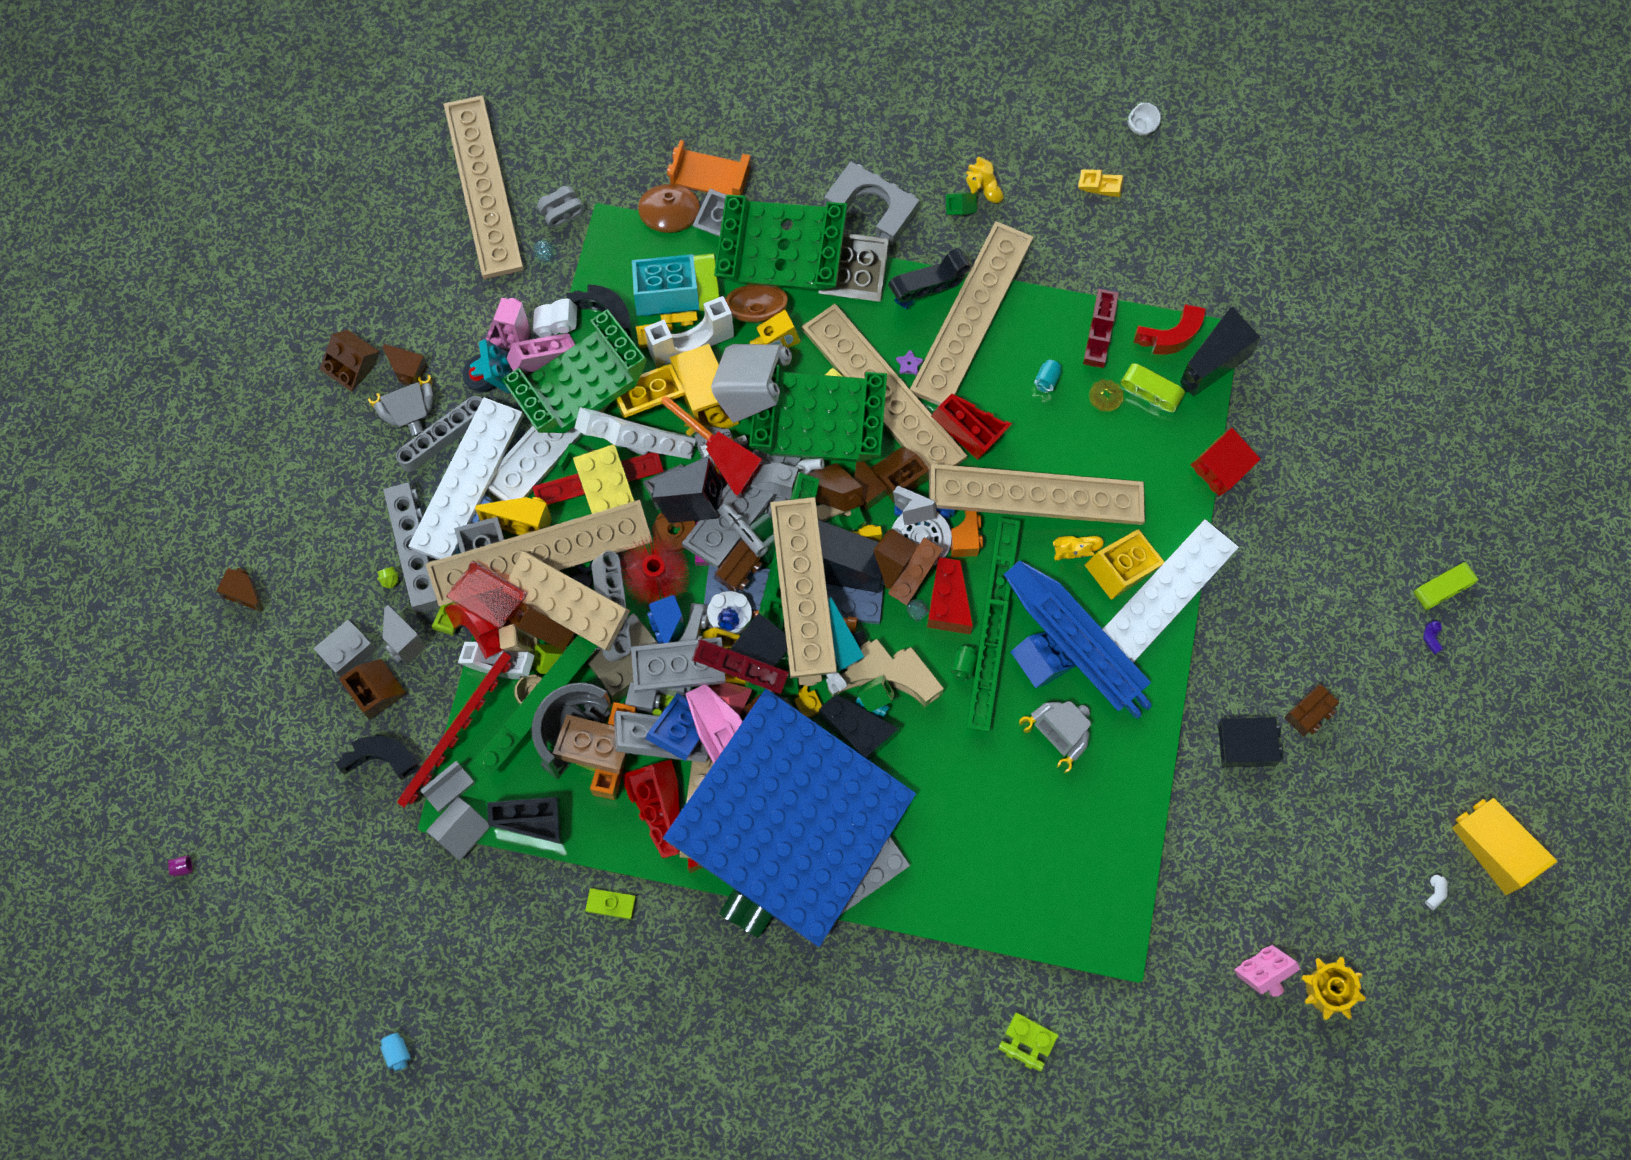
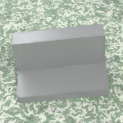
(447, 786)

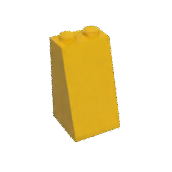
(696, 373)
(1502, 846)

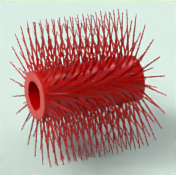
(655, 572)

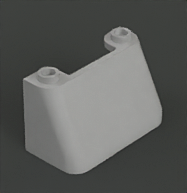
(744, 378)

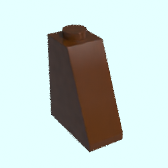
(837, 488)
(541, 626)

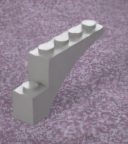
(649, 701)

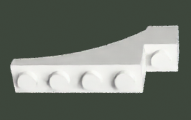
(633, 435)

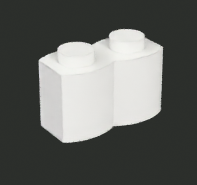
(555, 318)

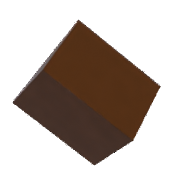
(893, 555)

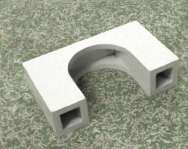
(713, 329)

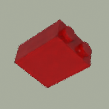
(1225, 462)

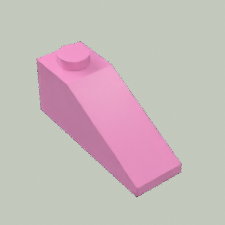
(536, 353)

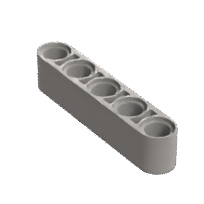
(430, 435)
(612, 575)

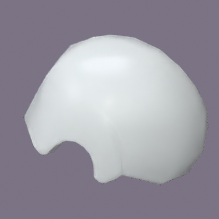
(1144, 119)

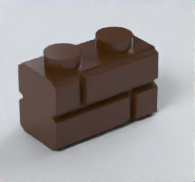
(738, 567)
(1312, 710)

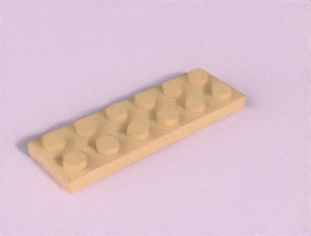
(568, 601)

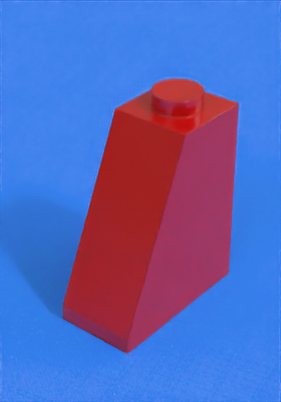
(733, 462)

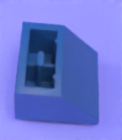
(666, 619)
(1042, 659)

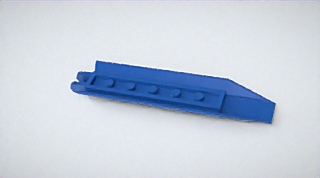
(1080, 637)

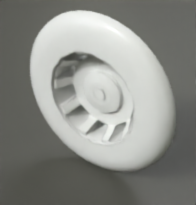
(918, 532)

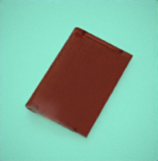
(487, 594)

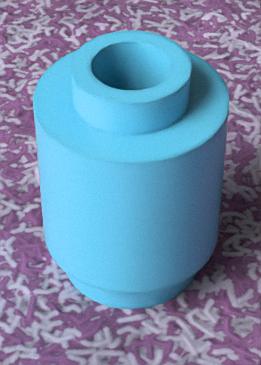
(395, 1052)

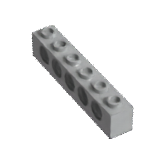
(396, 498)

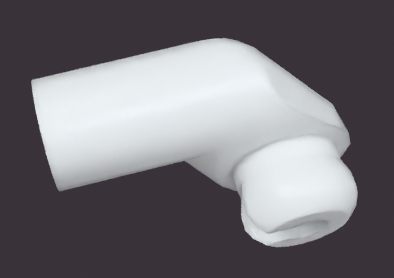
(1440, 892)

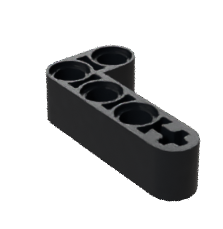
(932, 278)

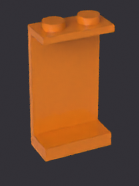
(708, 172)

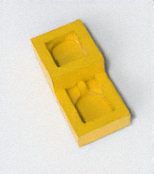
(1096, 182)

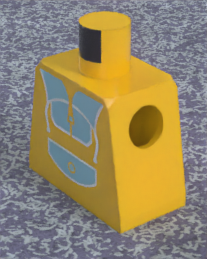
(777, 331)

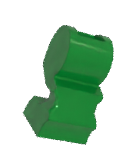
(851, 523)
(791, 684)

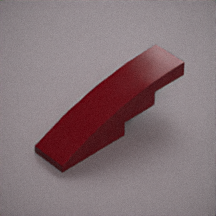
(1100, 328)
(740, 666)

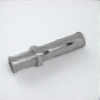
(728, 513)

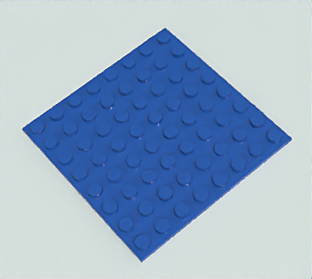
(790, 817)

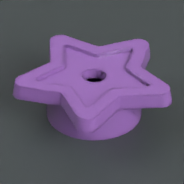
(909, 369)

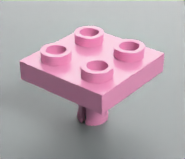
(1267, 970)

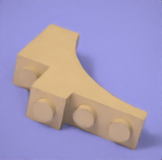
(903, 672)

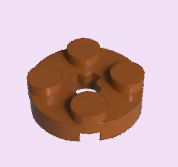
(663, 527)

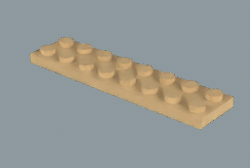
(803, 588)

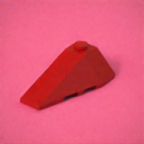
(656, 796)

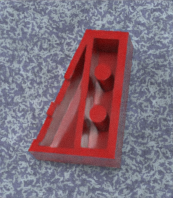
(949, 599)

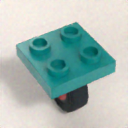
(487, 368)

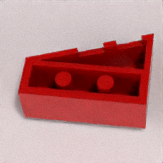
(969, 425)

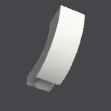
(473, 658)

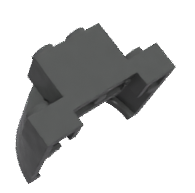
(552, 713)

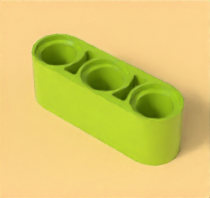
(706, 281)
(1152, 387)
(1445, 586)

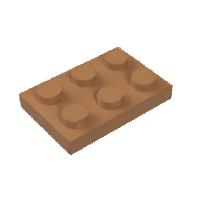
(588, 745)

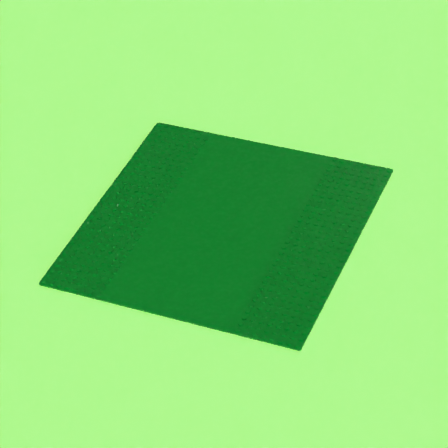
(997, 835)

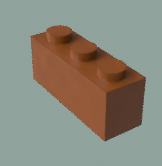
(915, 571)

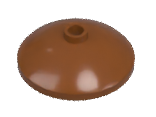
(668, 208)
(756, 303)

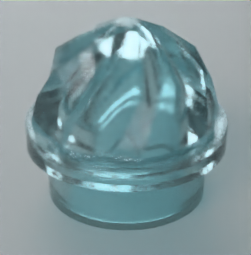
(543, 250)
(917, 610)

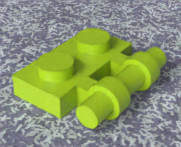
(1031, 1035)

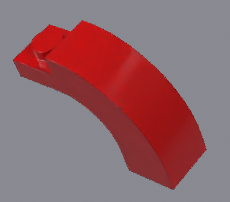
(1173, 339)
(484, 632)

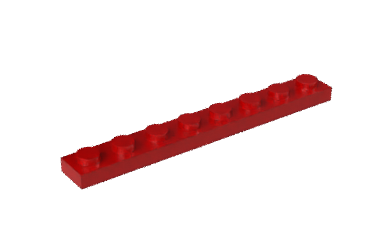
(450, 737)

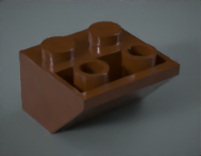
(348, 359)
(901, 469)
(372, 687)

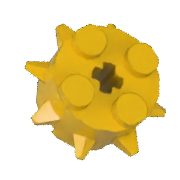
(1336, 975)

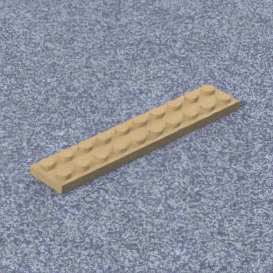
(483, 187)
(971, 314)
(903, 412)
(1036, 494)
(555, 545)

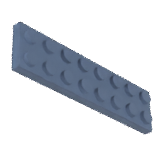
(849, 601)

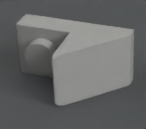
(914, 506)

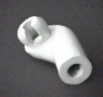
(807, 465)

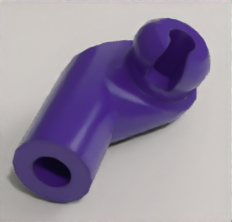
(1430, 636)

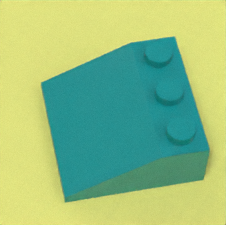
(665, 285)

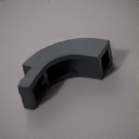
(601, 299)
(379, 748)

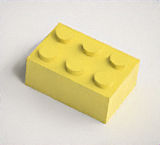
(603, 479)

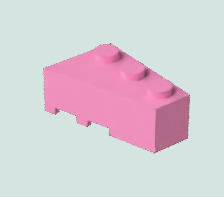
(509, 324)

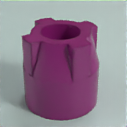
(180, 866)

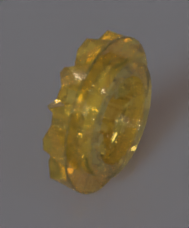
(1100, 401)

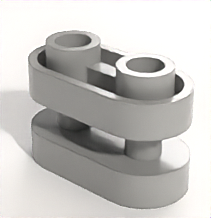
(560, 206)

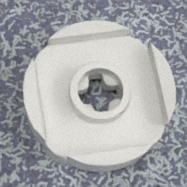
(735, 601)

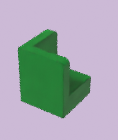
(961, 203)
(566, 463)
(875, 693)

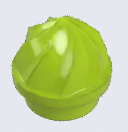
(388, 577)

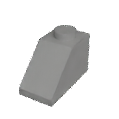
(776, 479)

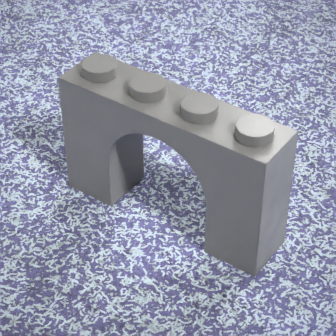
(858, 181)

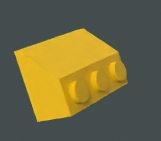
(650, 390)

